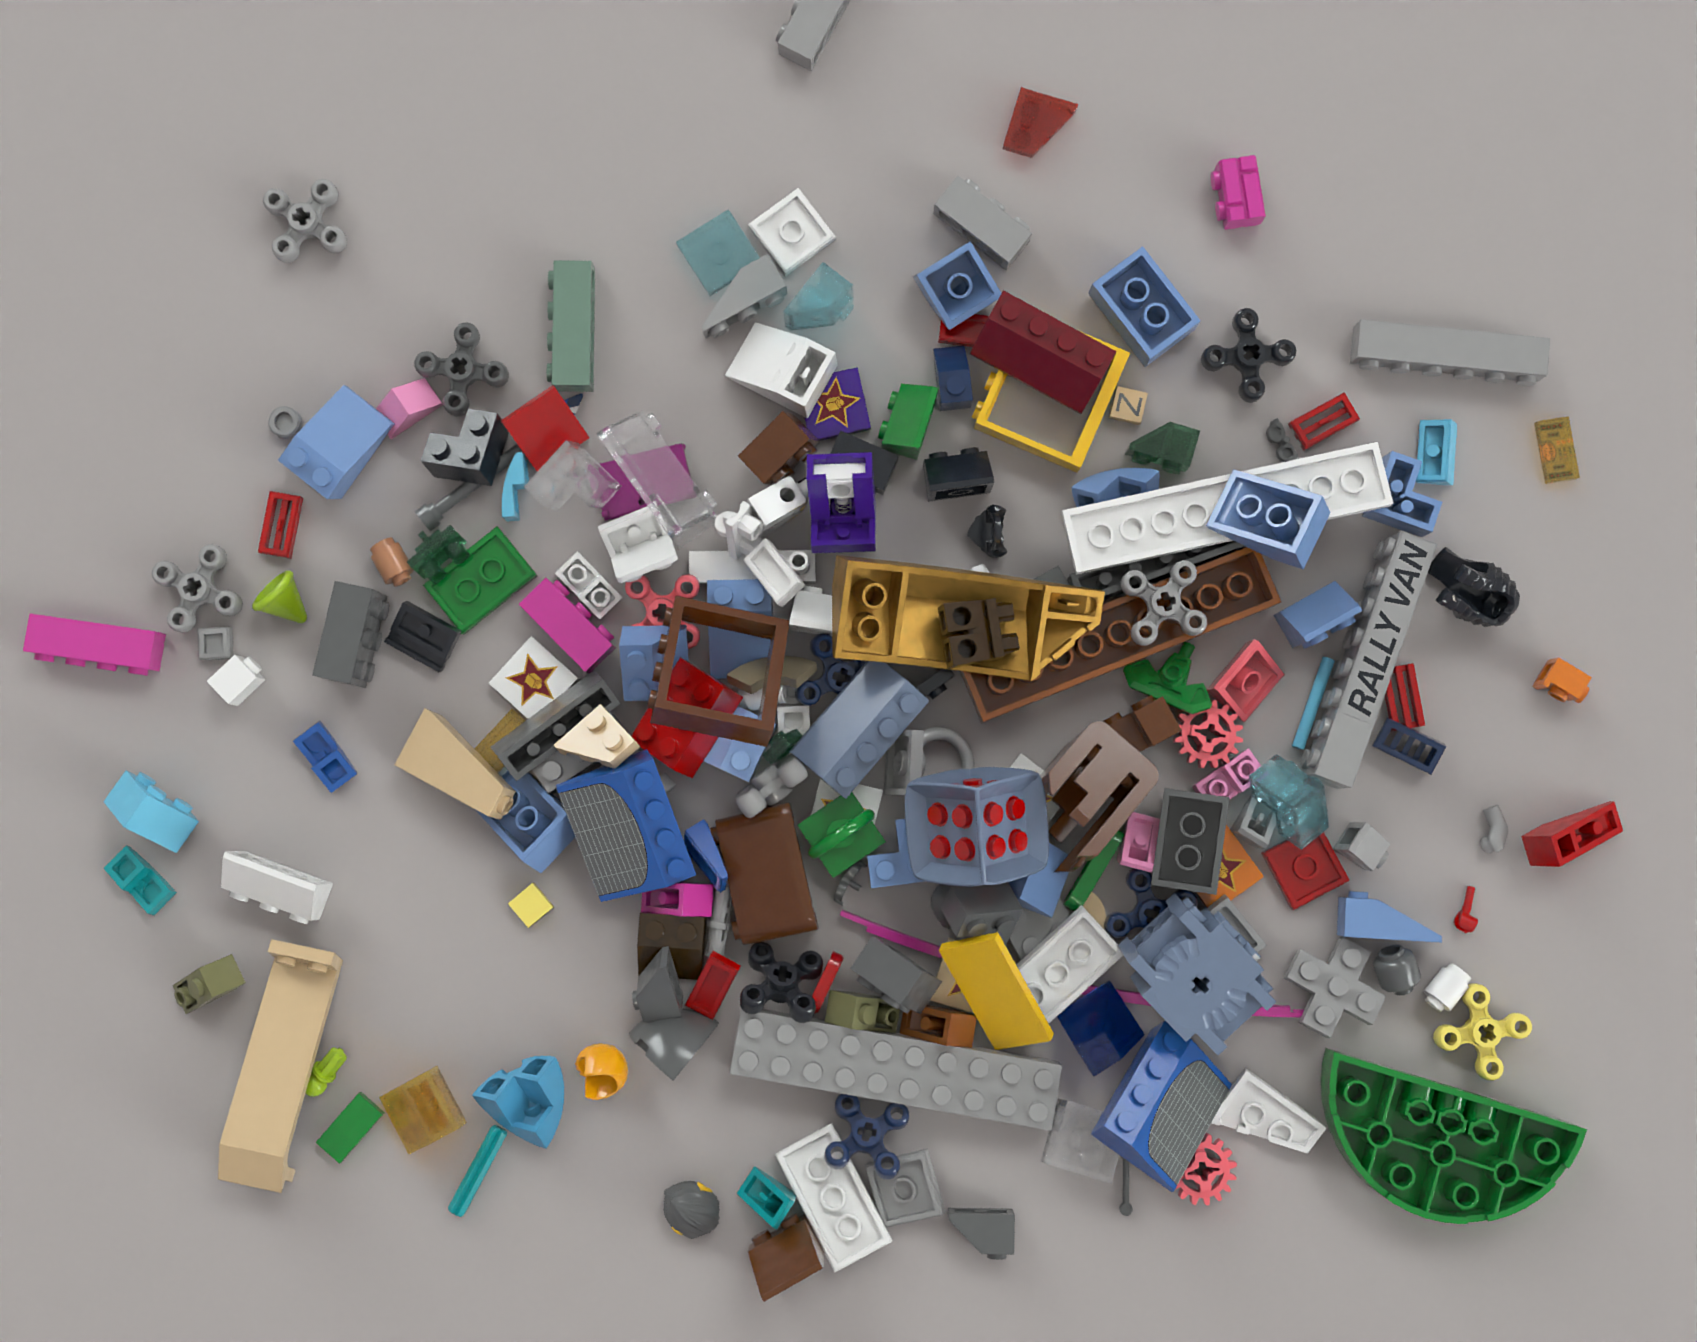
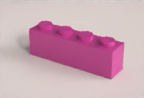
(94, 642)

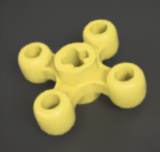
(1494, 1032)

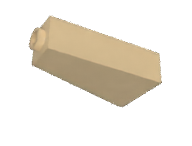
(449, 763)

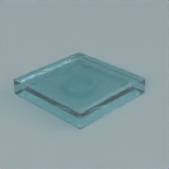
(717, 251)

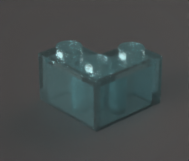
(1294, 798)

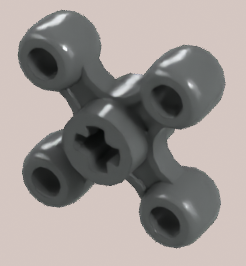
(474, 370)

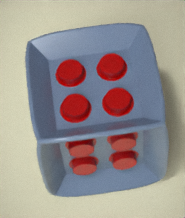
(977, 826)

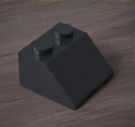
(957, 474)

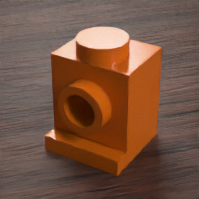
(1563, 681)

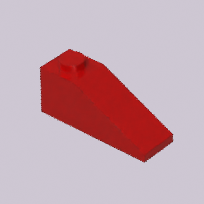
(1571, 835)

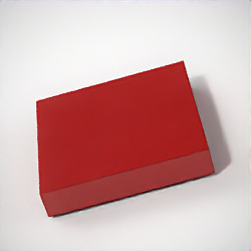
(544, 426)
(1305, 872)

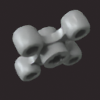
(295, 215)
(188, 582)
(1156, 613)
(771, 785)

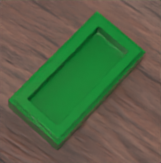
(350, 1127)

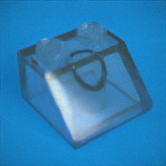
(820, 301)

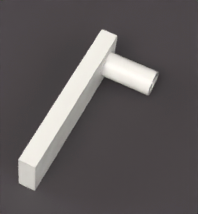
(720, 566)

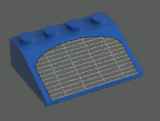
(626, 828)
(1163, 1106)

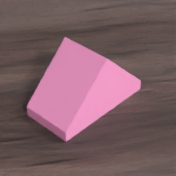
(408, 405)

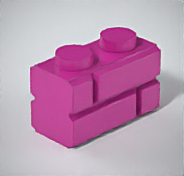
(1238, 192)

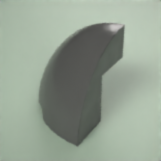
(673, 1040)

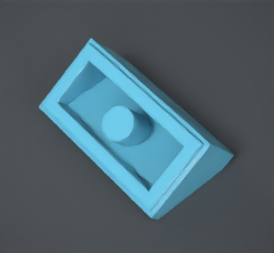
(1437, 451)

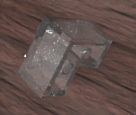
(571, 472)

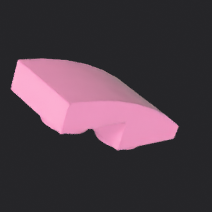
(1230, 777)

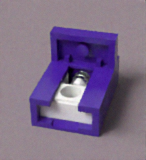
(842, 502)

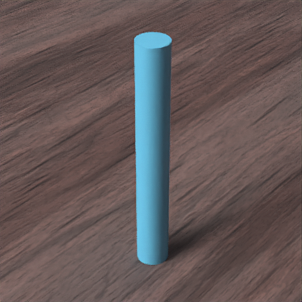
(1313, 703)

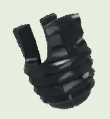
(1474, 589)

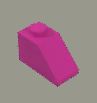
(680, 900)

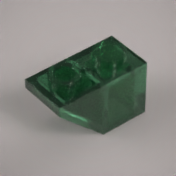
(1167, 446)

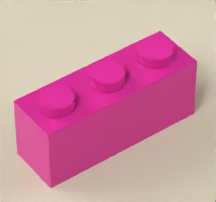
(568, 624)

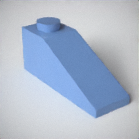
(1374, 919)

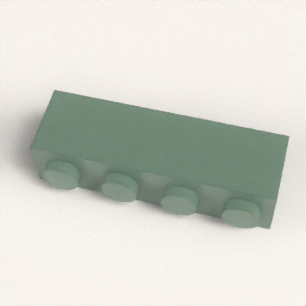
(572, 326)

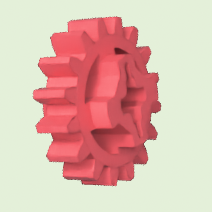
(1204, 748)
(1214, 1167)

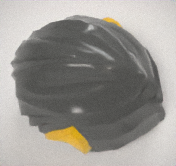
(691, 1209)

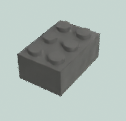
(351, 634)
(1190, 841)

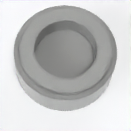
(285, 422)

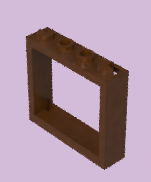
(706, 720)

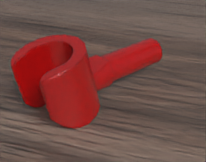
(1463, 920)

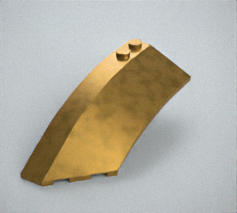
(892, 614)

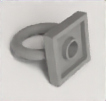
(907, 760)

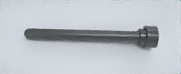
(432, 514)

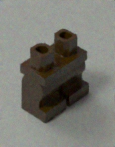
(981, 630)

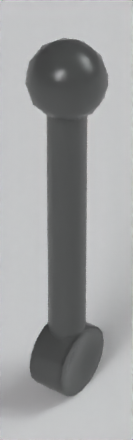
(1125, 1207)

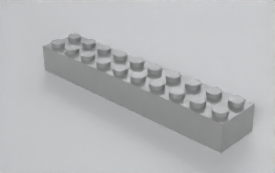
(897, 1069)

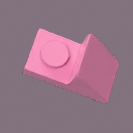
(1139, 842)

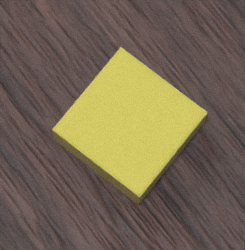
(531, 905)

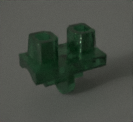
(435, 551)

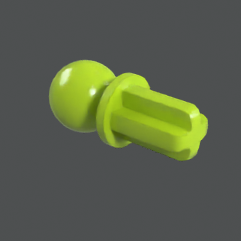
(325, 1071)

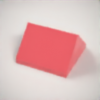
(1246, 680)

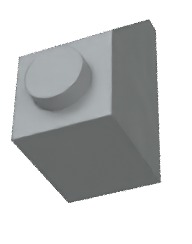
(1363, 846)

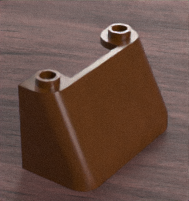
(765, 875)

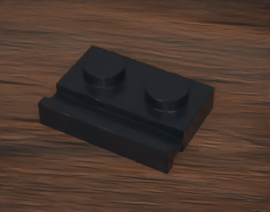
(422, 636)

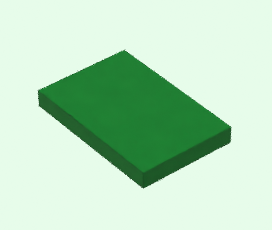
(481, 581)

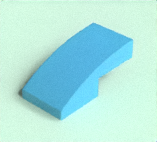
(516, 479)

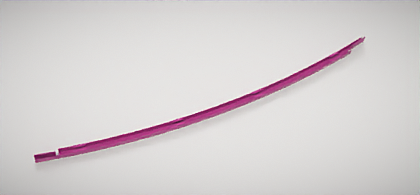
(932, 949)

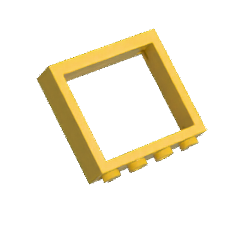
(1075, 461)

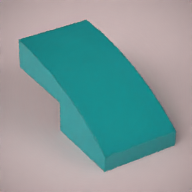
(140, 879)

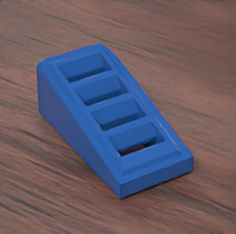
(705, 854)

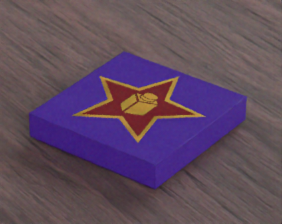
(840, 407)

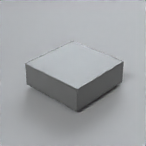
(215, 643)

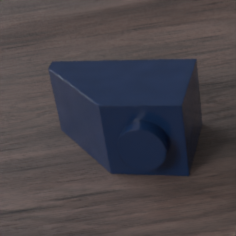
(953, 378)

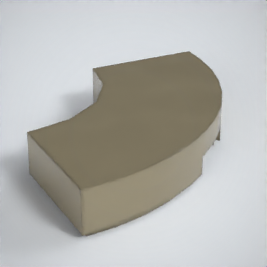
(751, 675)

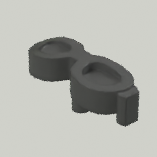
(1276, 434)
(847, 880)

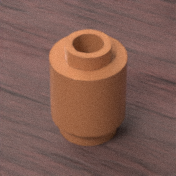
(391, 562)

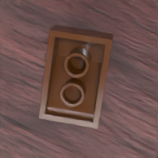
(785, 1256)

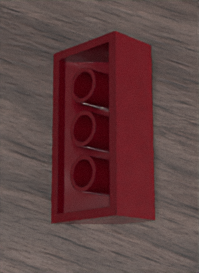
(1042, 352)

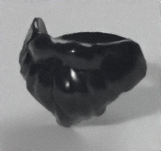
(987, 531)

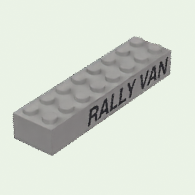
(1368, 659)

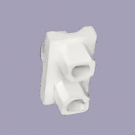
(740, 529)

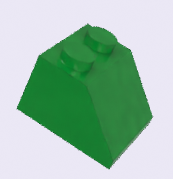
(909, 419)

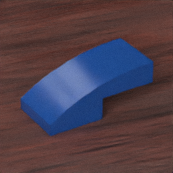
(325, 756)

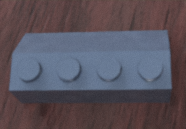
(859, 726)

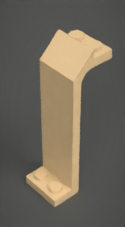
(277, 1067)

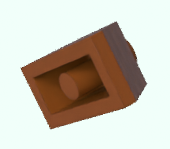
(940, 1026)

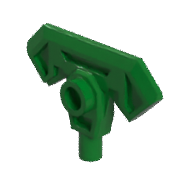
(1170, 681)

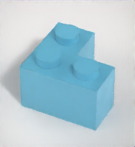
(149, 813)

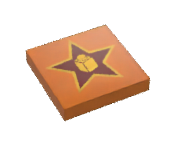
(1236, 871)

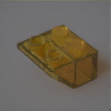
(423, 1110)

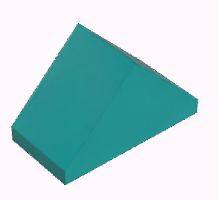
(767, 1196)

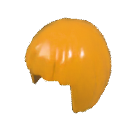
(603, 1070)

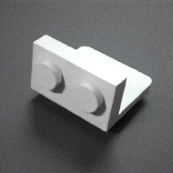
(637, 545)

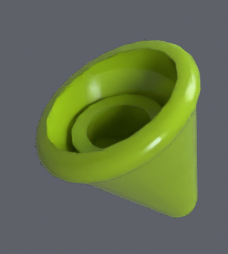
(281, 599)

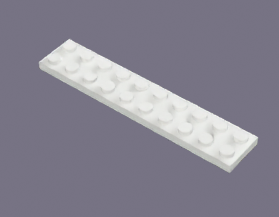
(1177, 516)

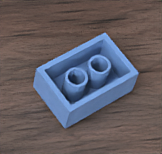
(1144, 306)

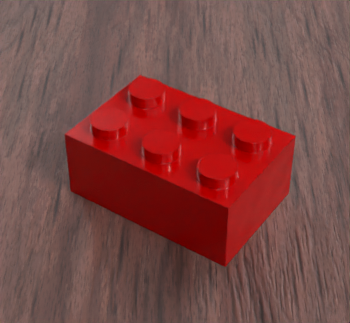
(682, 748)

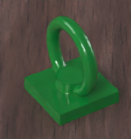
(841, 834)

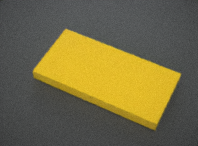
(996, 991)

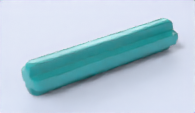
(477, 1170)

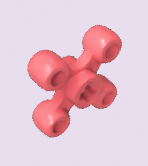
(653, 601)

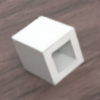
(237, 679)

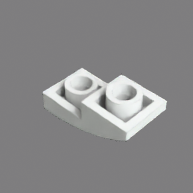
(588, 585)

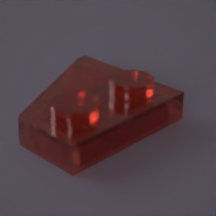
(1036, 121)

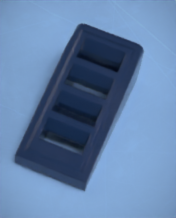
(1432, 758)

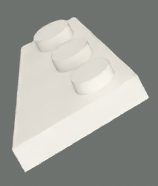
(1266, 1113)

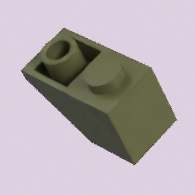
(208, 983)
(861, 1012)

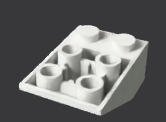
(783, 367)

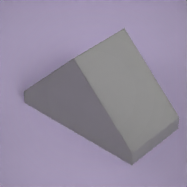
(1255, 824)

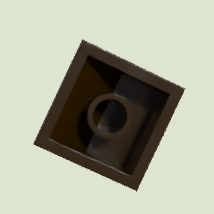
(681, 933)

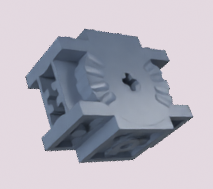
(1197, 972)

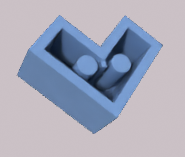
(1410, 510)
(892, 867)

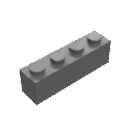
(535, 738)

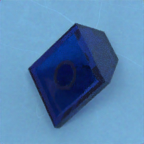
(1101, 1027)

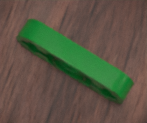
(1091, 873)

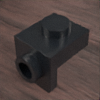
(936, 683)

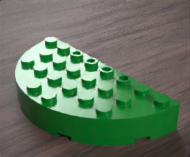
(1439, 1145)

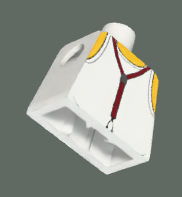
(775, 512)

